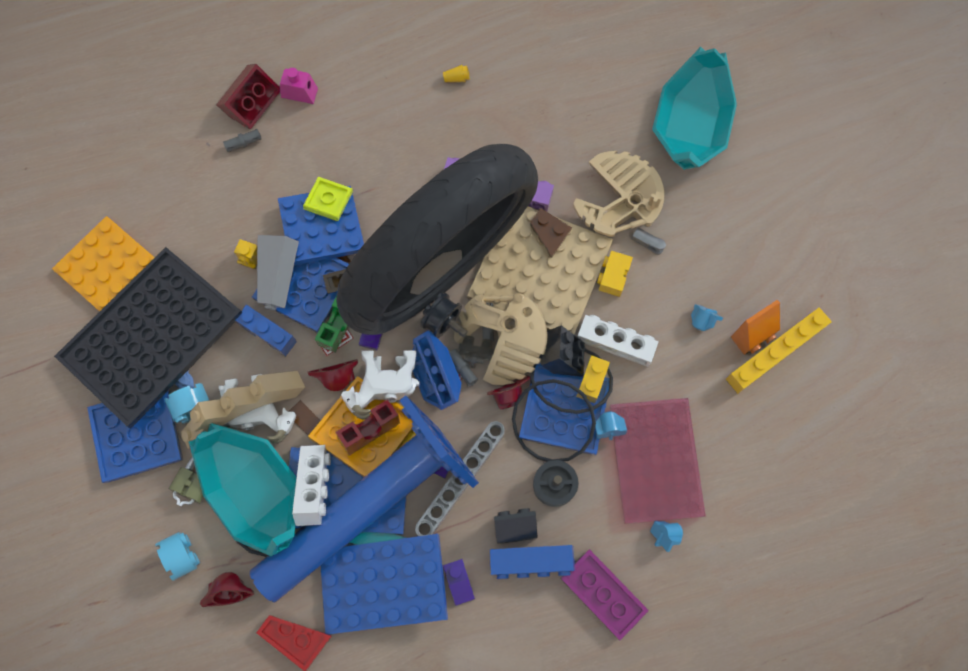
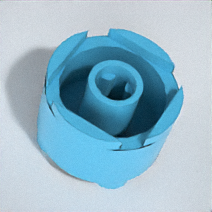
(184, 400)
(176, 555)

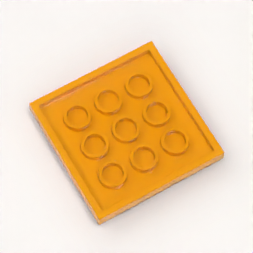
(103, 263)
(372, 454)

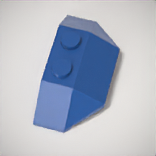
(435, 371)

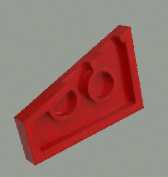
(294, 640)

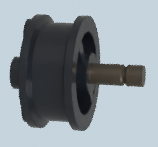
(442, 316)
(555, 483)

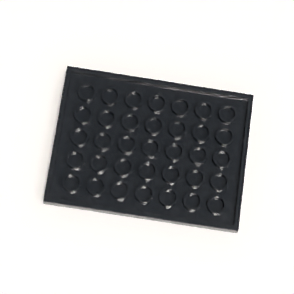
(148, 336)

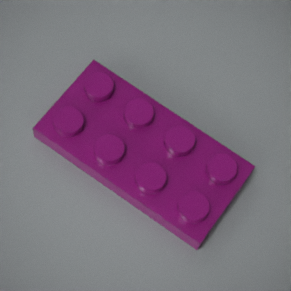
(605, 595)

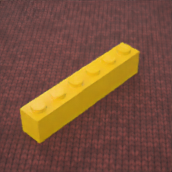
(778, 350)

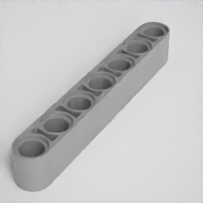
(451, 485)

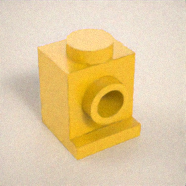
(246, 254)

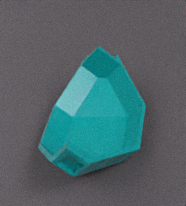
(697, 109)
(246, 487)

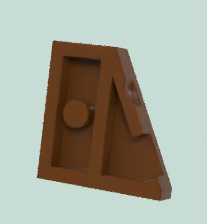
(550, 230)

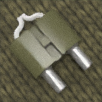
(186, 485)

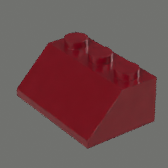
(249, 96)

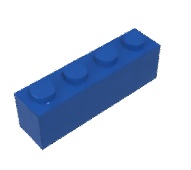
(532, 560)

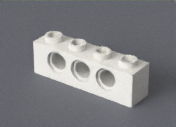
(624, 349)
(310, 485)

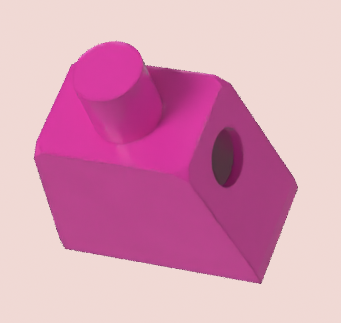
(298, 86)

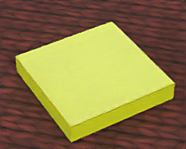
(328, 199)

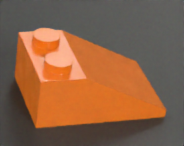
(758, 329)

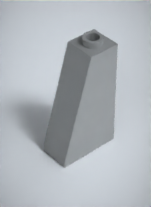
(274, 269)

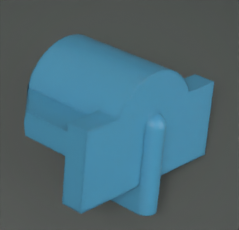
(704, 318)
(610, 425)
(667, 534)

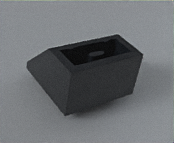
(563, 353)
(515, 526)

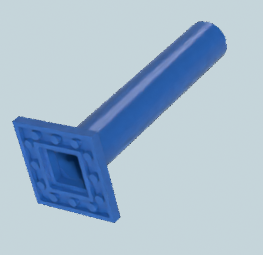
(362, 505)

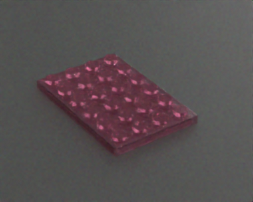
(658, 462)

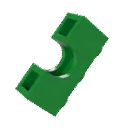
(332, 332)

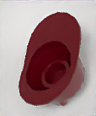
(508, 394)

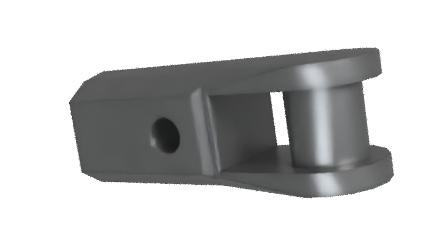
(649, 241)

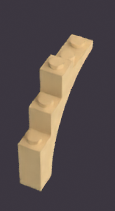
(240, 400)

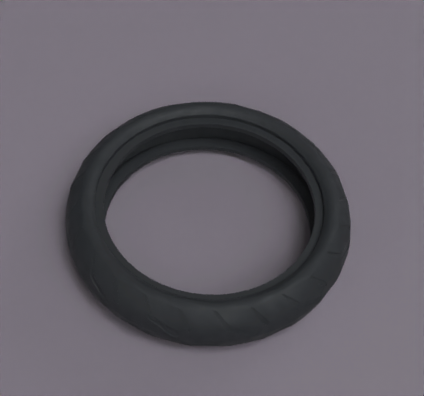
(458, 209)

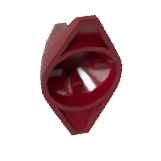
(336, 376)
(226, 590)

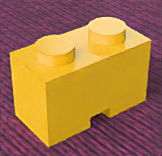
(613, 278)
(593, 378)

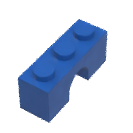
(266, 330)

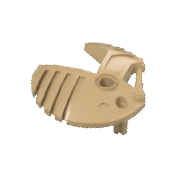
(631, 182)
(517, 347)

